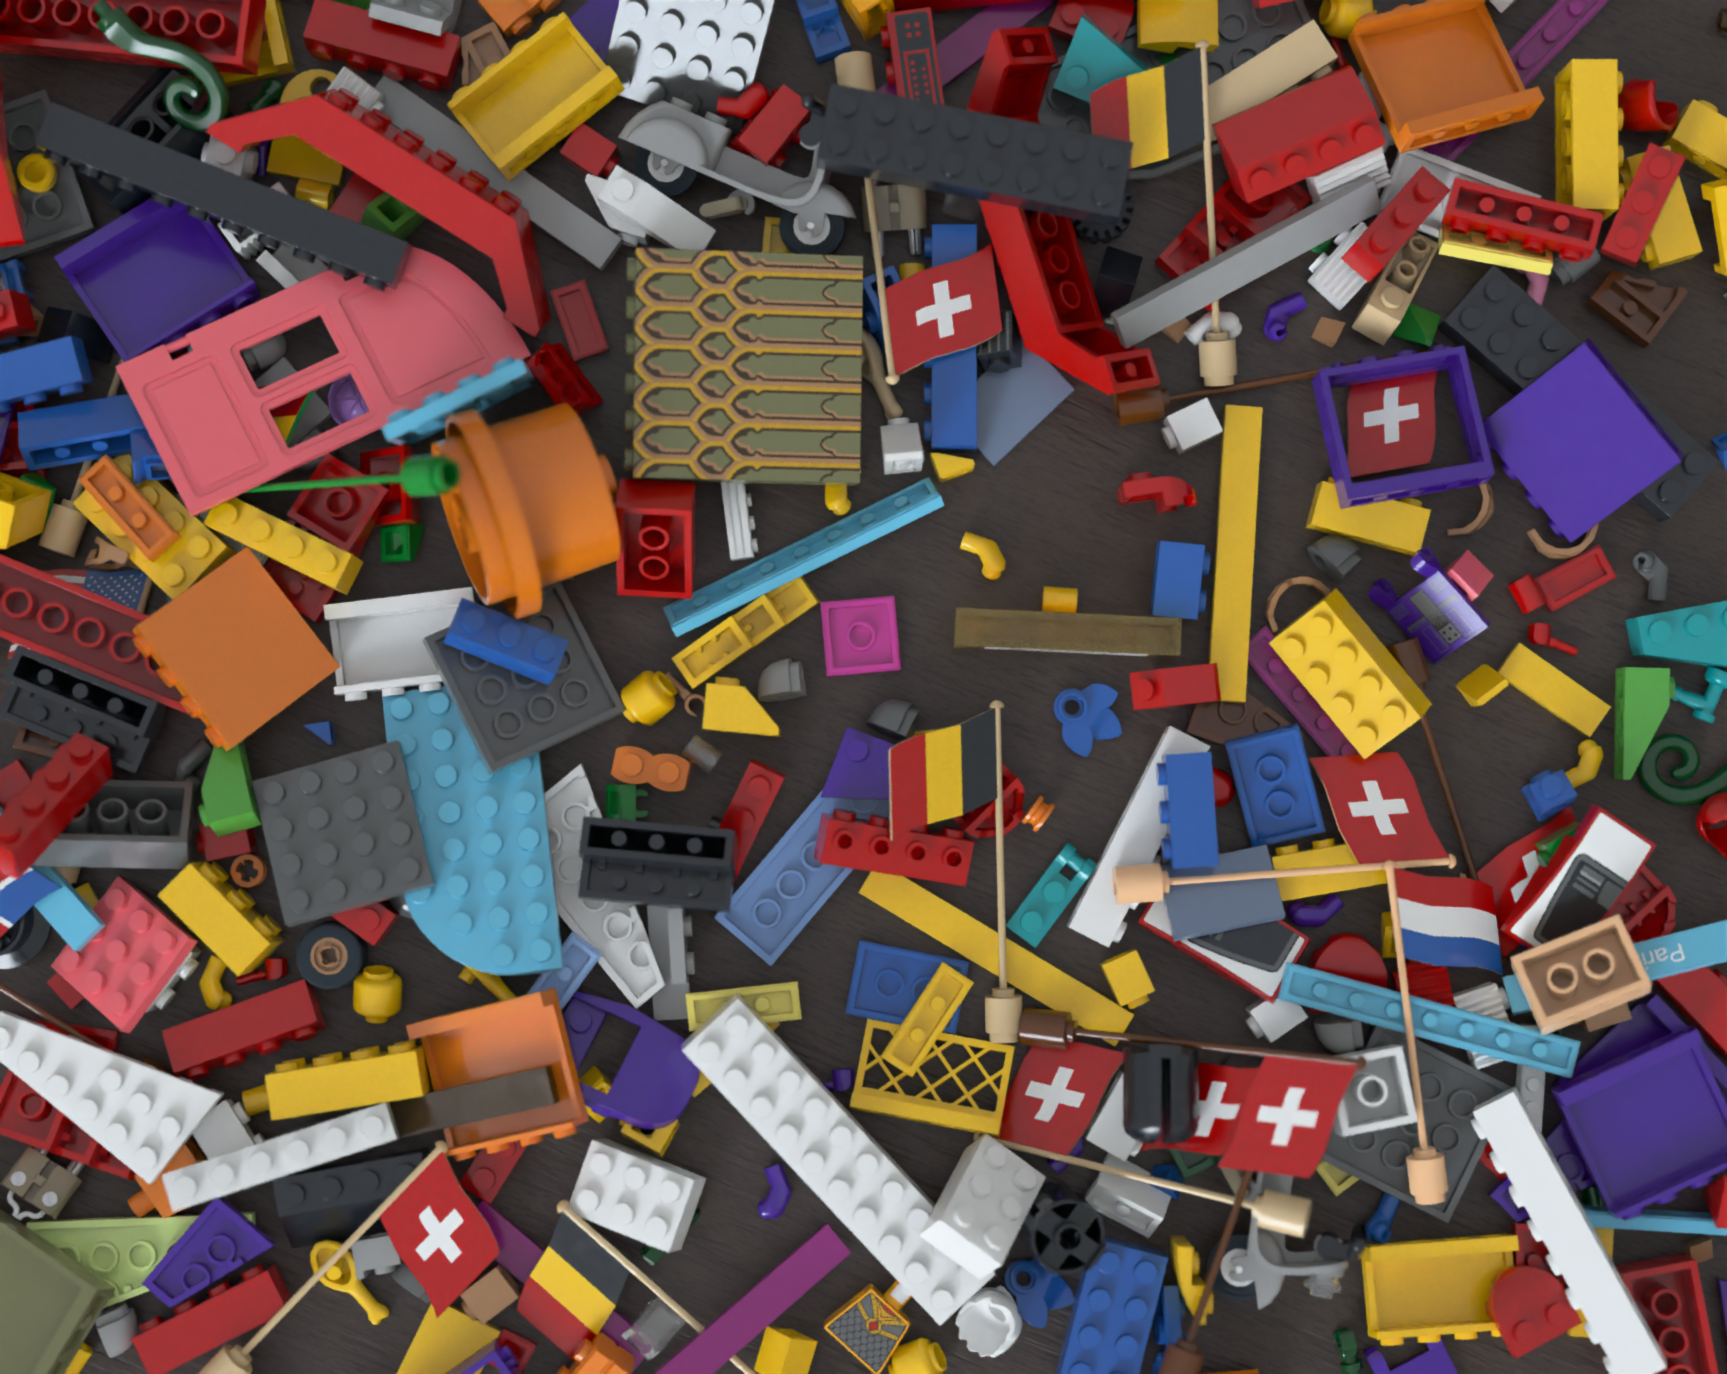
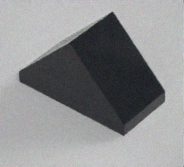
(1115, 281)
(64, 323)

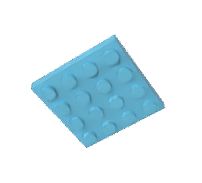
(474, 392)

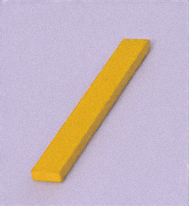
(1235, 549)
(981, 946)

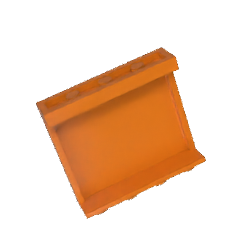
(1440, 72)
(234, 649)
(498, 1042)

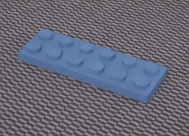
(791, 882)

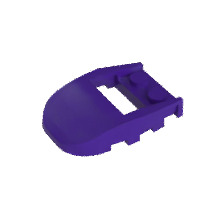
(654, 1076)

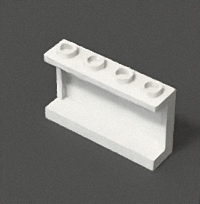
(383, 639)

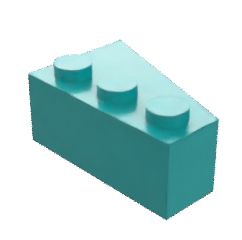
(1094, 61)
(1682, 635)

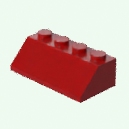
(1298, 134)

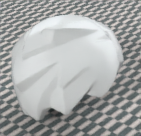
(989, 1321)

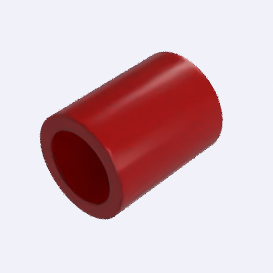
(1526, 593)

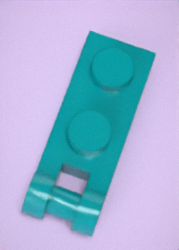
(1050, 896)

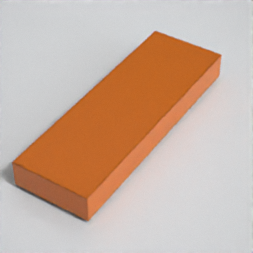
(129, 508)

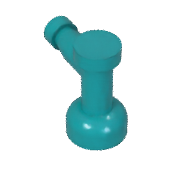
(1704, 705)

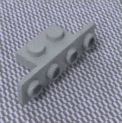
(668, 937)

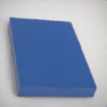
(1275, 785)
(892, 979)

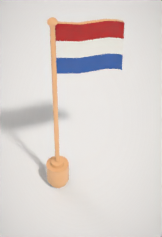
(1440, 925)

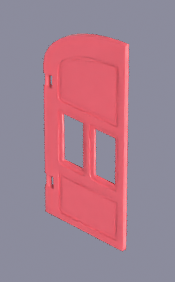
(394, 343)

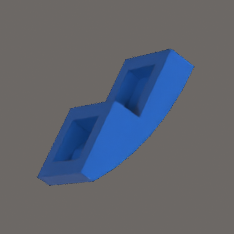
(824, 28)

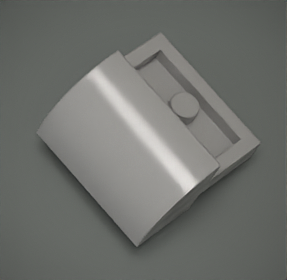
(422, 15)

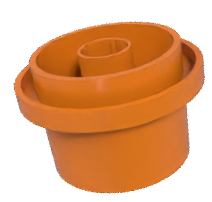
(527, 503)

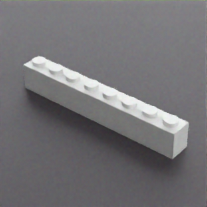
(1568, 1234)

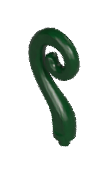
(130, 37)
(1675, 794)

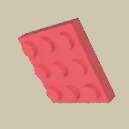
(128, 958)

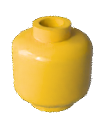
(1341, 15)
(648, 697)
(377, 993)
(918, 1357)

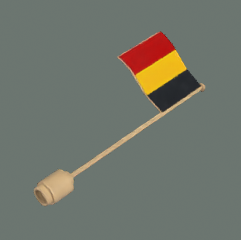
(1164, 115)
(946, 777)
(580, 1285)

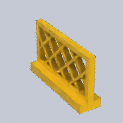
(926, 1110)

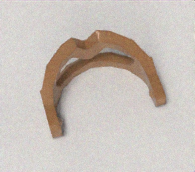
(1484, 515)
(106, 552)
(1561, 553)
(1280, 588)

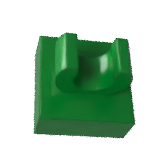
(622, 802)

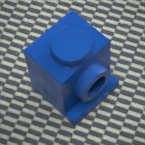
(1549, 793)

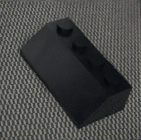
(148, 118)
(340, 1196)

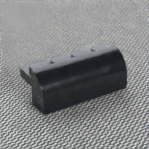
(66, 700)
(657, 864)

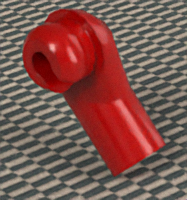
(746, 104)

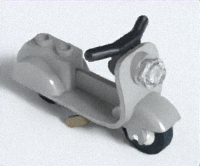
(680, 145)
(1259, 1261)

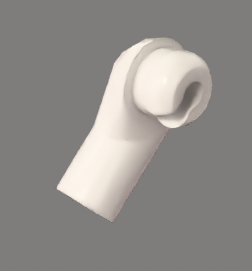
(1228, 322)

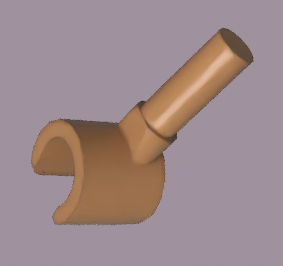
(684, 693)

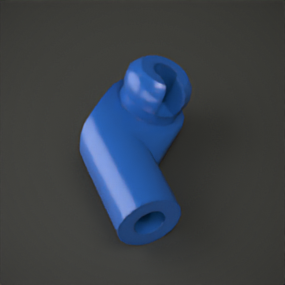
(1378, 1226)

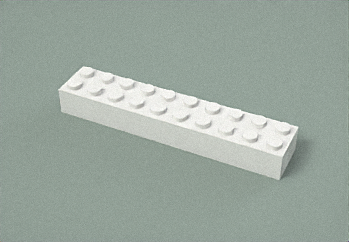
(829, 1152)

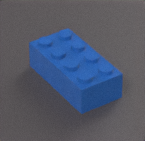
(1113, 1311)

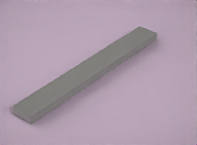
(545, 206)
(1246, 262)

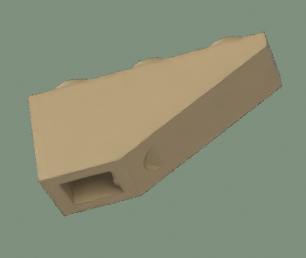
(1395, 289)

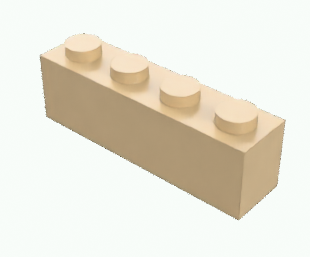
(1278, 69)

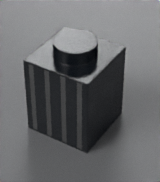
(1004, 349)

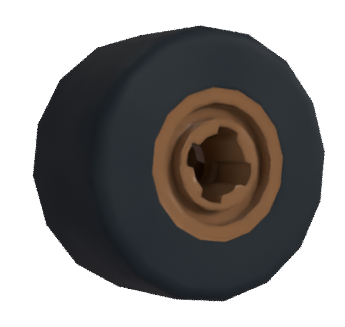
(341, 947)

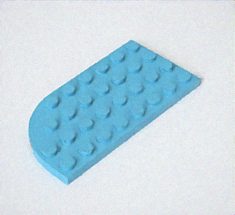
(483, 843)

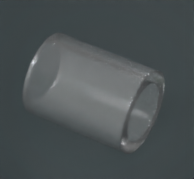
(702, 753)

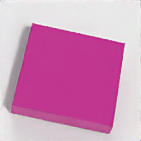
(860, 636)

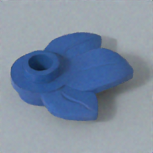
(1092, 718)
(1043, 1291)

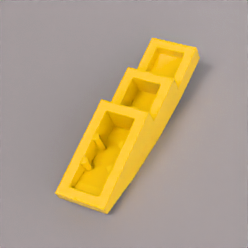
(744, 631)

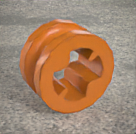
(1038, 813)
(238, 876)

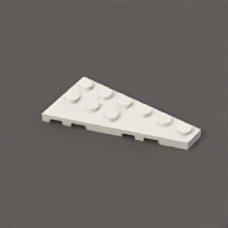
(605, 925)
(115, 1099)

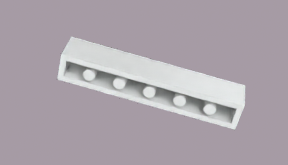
(1131, 843)
(280, 1156)

